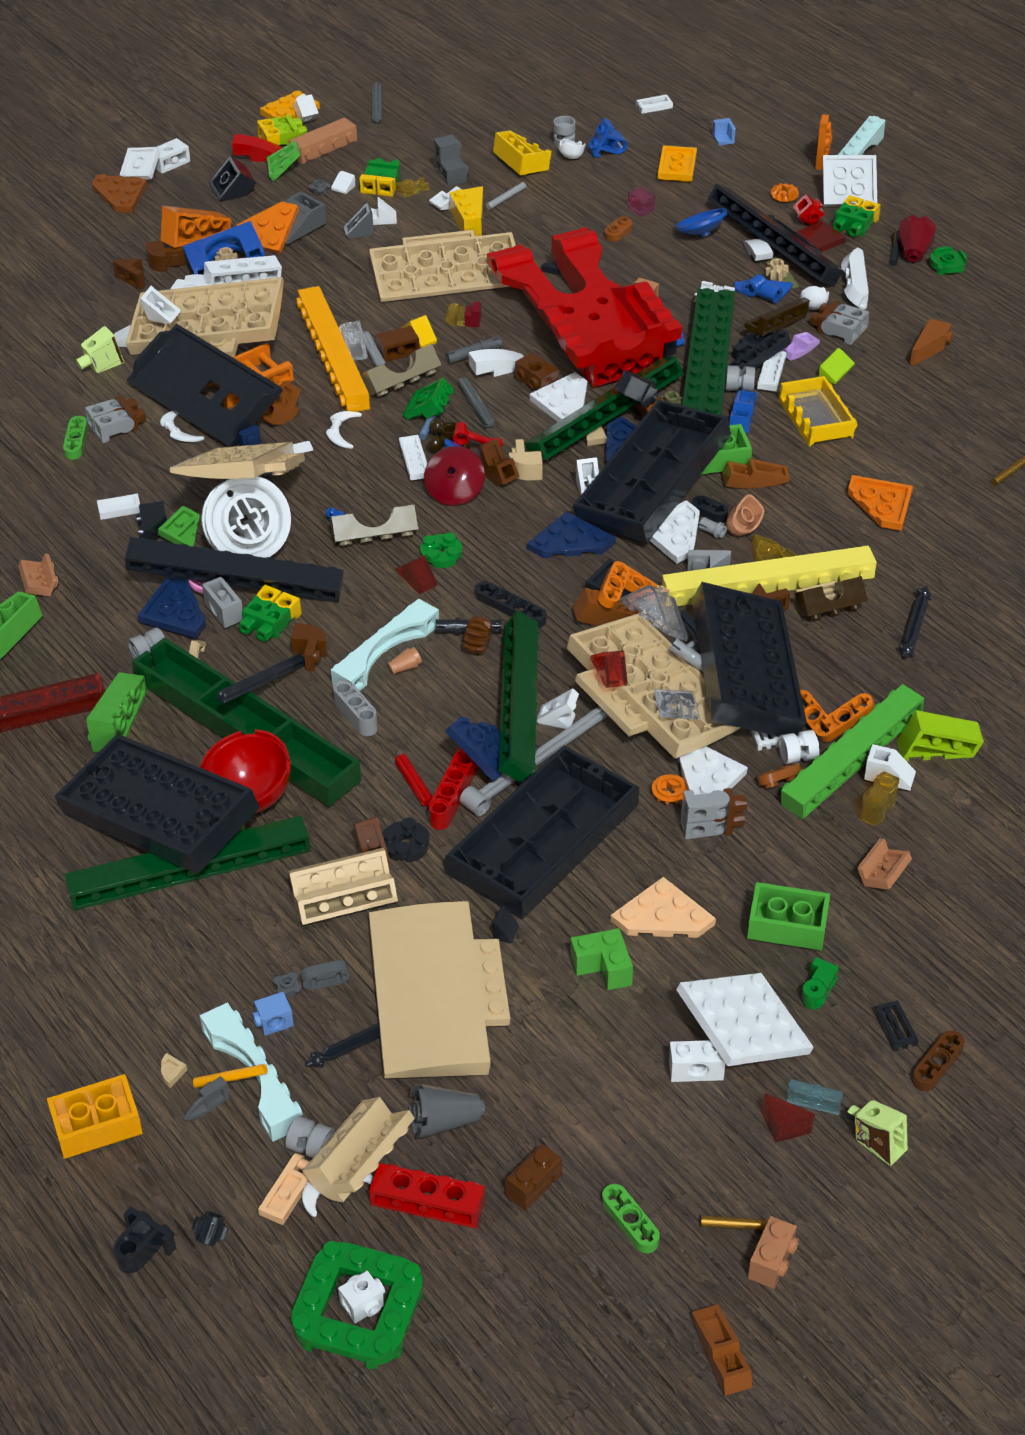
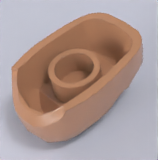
(745, 516)

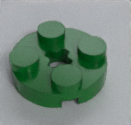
(946, 260)
(433, 544)

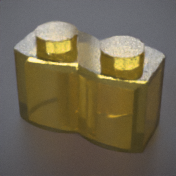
(879, 798)

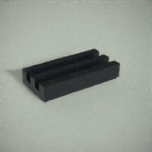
(902, 1041)

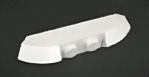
(856, 283)

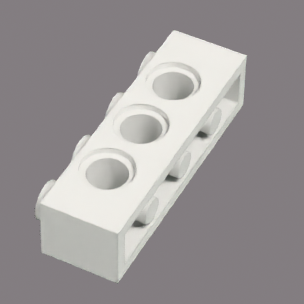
(241, 269)

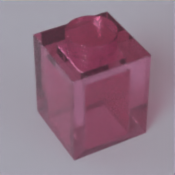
(641, 201)

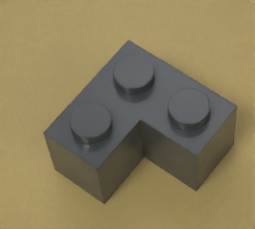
(448, 160)

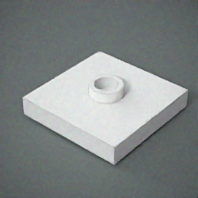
(140, 162)

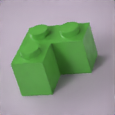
(604, 953)

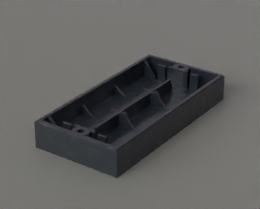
(652, 470)
(747, 661)
(157, 802)
(542, 831)

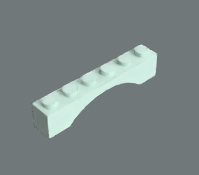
(868, 134)
(412, 623)
(226, 1033)

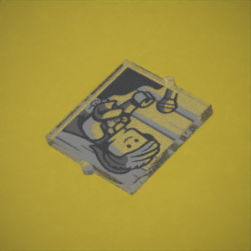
(676, 704)

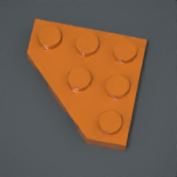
(824, 140)
(274, 225)
(881, 500)

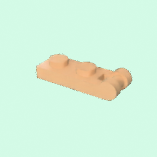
(285, 1191)

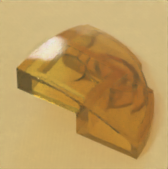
(768, 549)

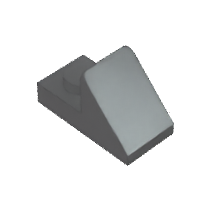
(707, 559)

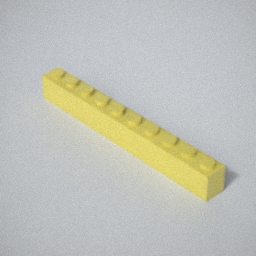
(776, 574)

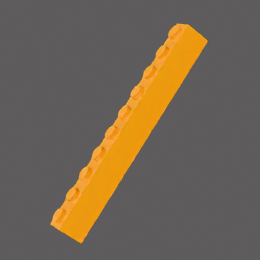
(332, 350)

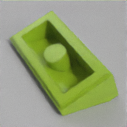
(835, 366)

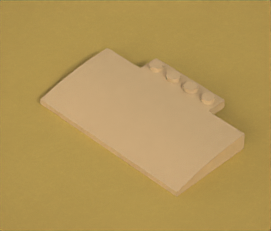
(436, 265)
(216, 313)
(241, 461)
(648, 668)
(435, 990)

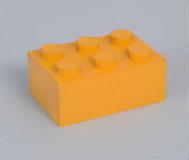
(94, 1116)

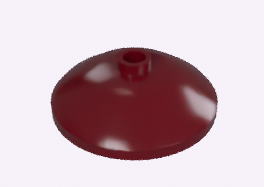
(458, 487)

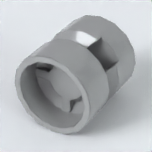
(563, 129)
(740, 378)
(139, 643)
(307, 1137)

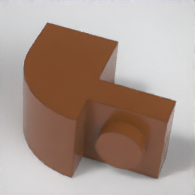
(284, 407)

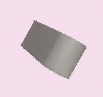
(355, 707)

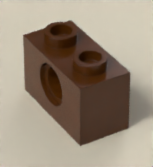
(535, 371)

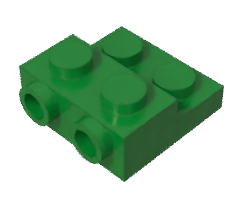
(429, 400)

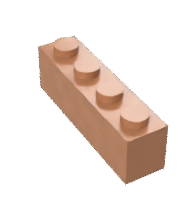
(325, 139)

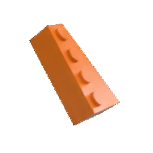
(186, 225)

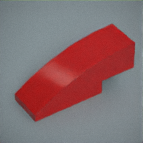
(256, 147)

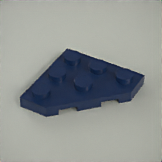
(616, 435)
(570, 537)
(174, 609)
(479, 743)

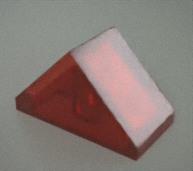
(418, 574)
(611, 668)
(786, 1119)

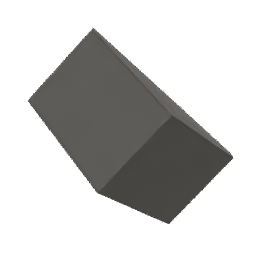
(361, 223)

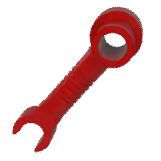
(462, 435)

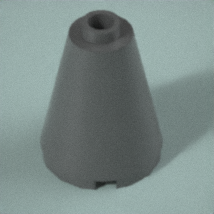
(442, 1109)

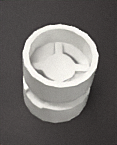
(803, 746)

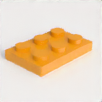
(283, 106)
(677, 163)

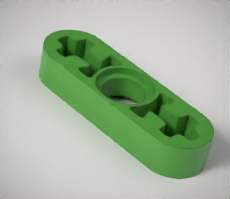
(78, 443)
(631, 1230)

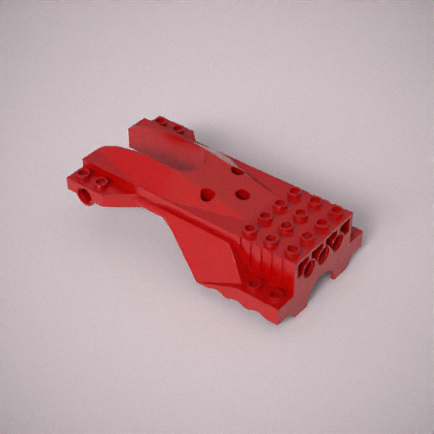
(602, 323)

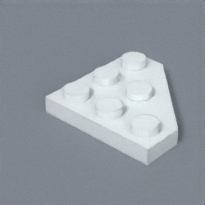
(561, 396)
(678, 532)
(710, 771)

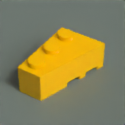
(519, 154)
(467, 209)

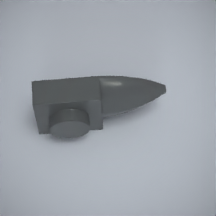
(210, 1097)

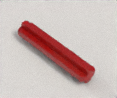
(413, 779)

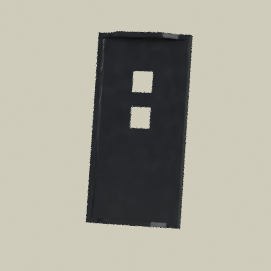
(179, 368)

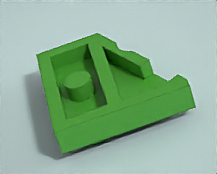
(282, 159)
(181, 527)

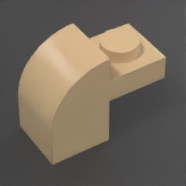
(527, 463)

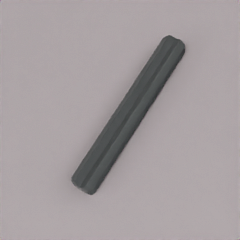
(376, 102)
(476, 402)

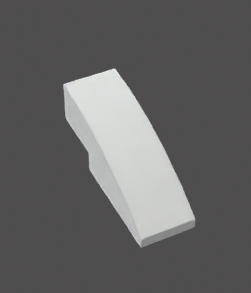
(494, 361)

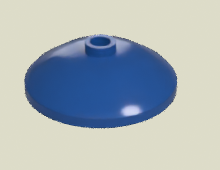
(702, 222)

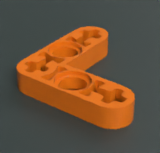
(623, 580)
(831, 720)

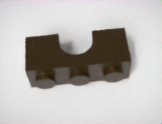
(849, 594)

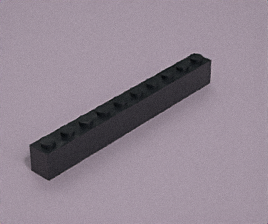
(776, 235)
(236, 569)

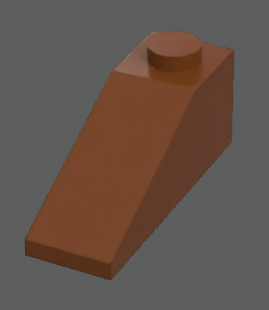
(931, 341)

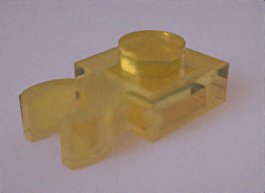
(409, 187)

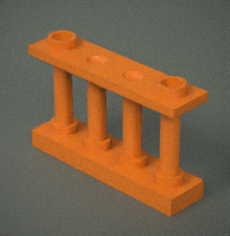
(256, 357)

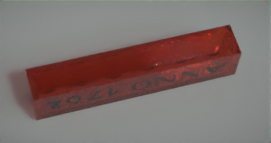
(50, 702)

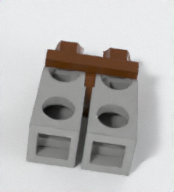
(841, 321)
(114, 417)
(711, 813)

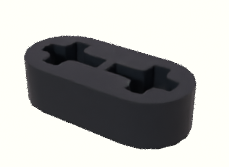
(710, 508)

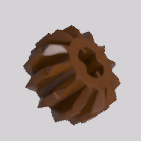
(477, 635)

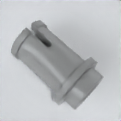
(712, 527)

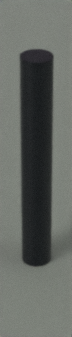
(895, 249)

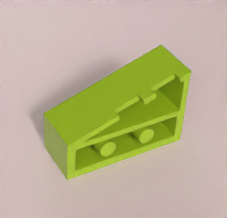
(939, 736)

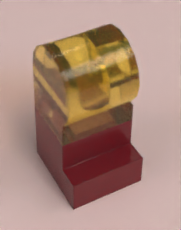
(464, 315)

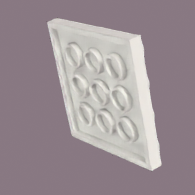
(744, 1019)

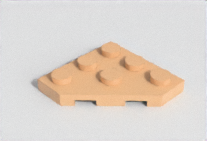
(664, 912)

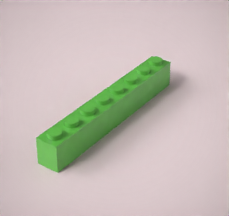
(850, 752)

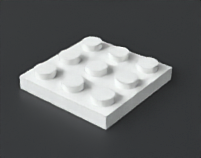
(849, 176)

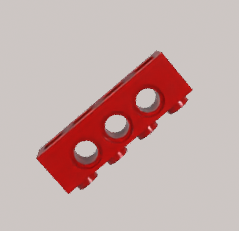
(438, 1205)

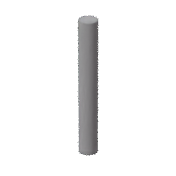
(505, 196)

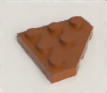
(120, 191)

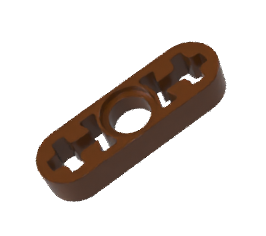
(938, 1071)

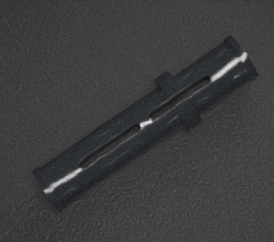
(459, 626)

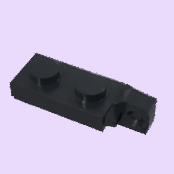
(748, 343)

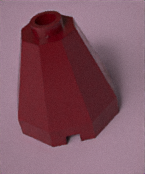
(916, 236)

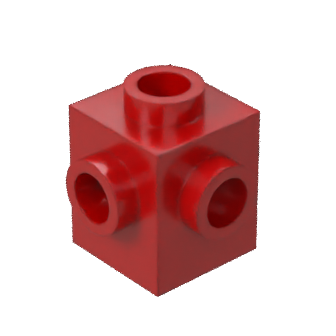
(809, 210)

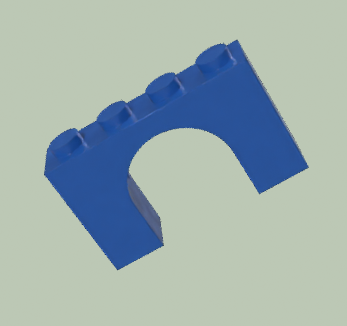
(237, 238)

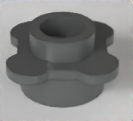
(319, 187)
(288, 984)

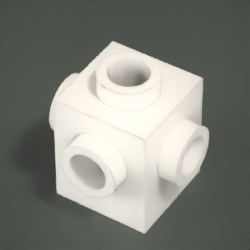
(362, 1296)

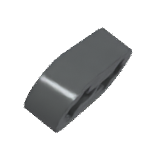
(325, 975)

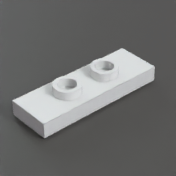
(772, 372)
(413, 456)

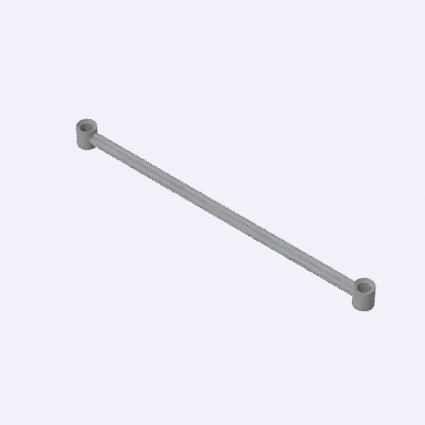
(479, 800)

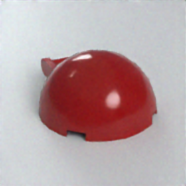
(252, 761)

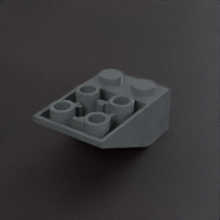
(309, 217)

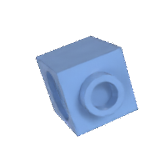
(272, 1013)

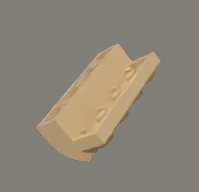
(342, 886)
(356, 1149)

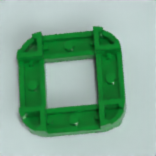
(346, 1339)

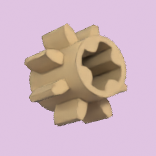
(225, 254)
(776, 270)

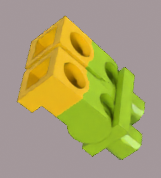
(280, 129)

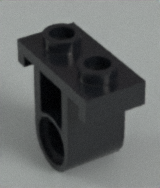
(637, 388)
(143, 1238)

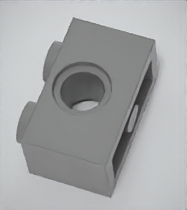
(222, 602)

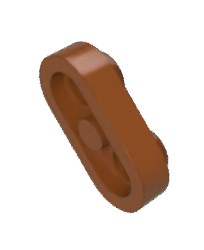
(618, 229)
(771, 778)

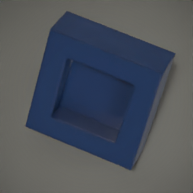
(250, 436)

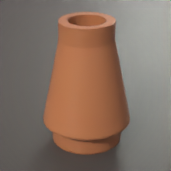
(405, 661)

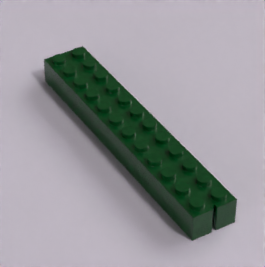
(709, 350)
(193, 688)

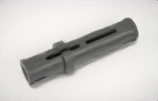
(463, 353)

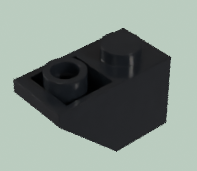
(151, 518)

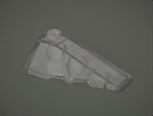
(657, 607)

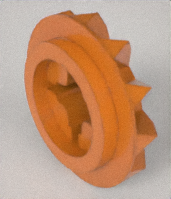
(784, 192)
(674, 782)

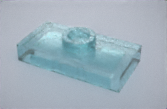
(814, 1097)

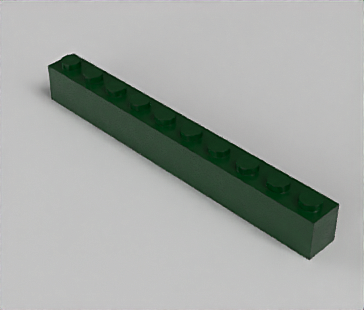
(599, 411)
(519, 697)
(151, 873)

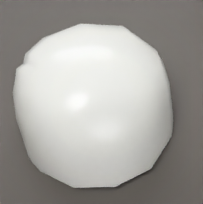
(571, 149)
(816, 296)

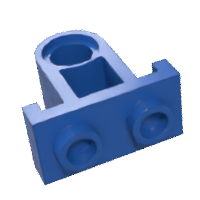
(607, 139)

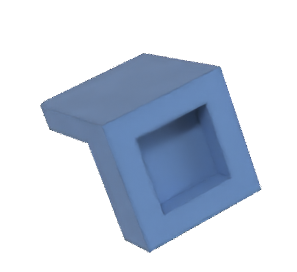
(723, 131)

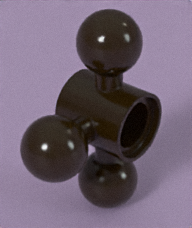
(446, 430)

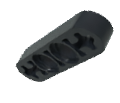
(764, 350)
(489, 594)

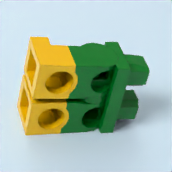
(380, 176)
(856, 218)
(269, 615)

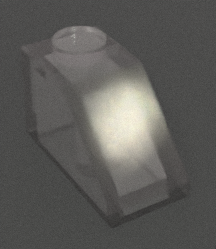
(354, 339)

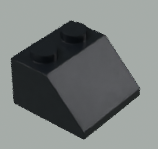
(232, 180)

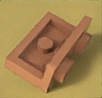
(38, 577)
(883, 866)

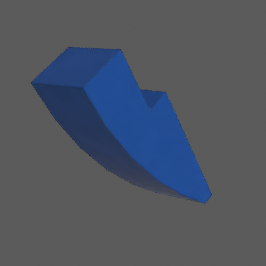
(744, 409)

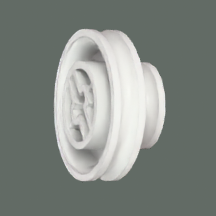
(266, 512)

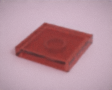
(822, 236)

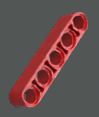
(447, 795)

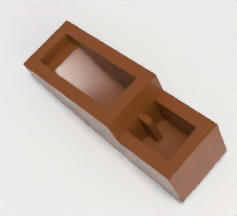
(754, 474)
(722, 1350)

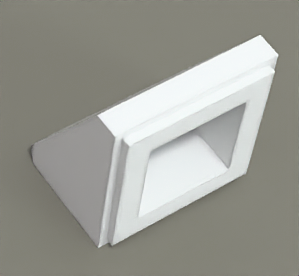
(344, 182)
(121, 336)

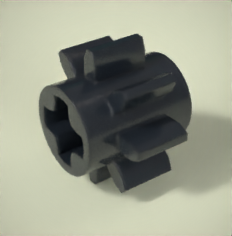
(210, 1228)

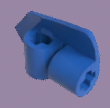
(767, 289)

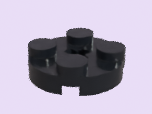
(406, 829)

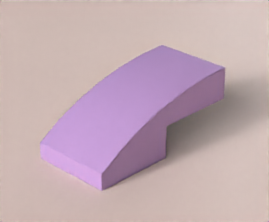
(800, 345)

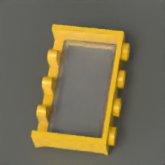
(816, 410)

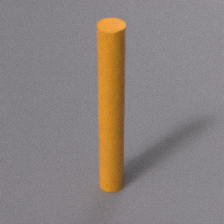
(231, 1075)

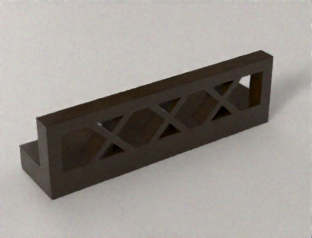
(779, 317)

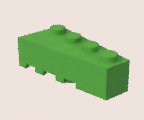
(16, 619)
(116, 709)

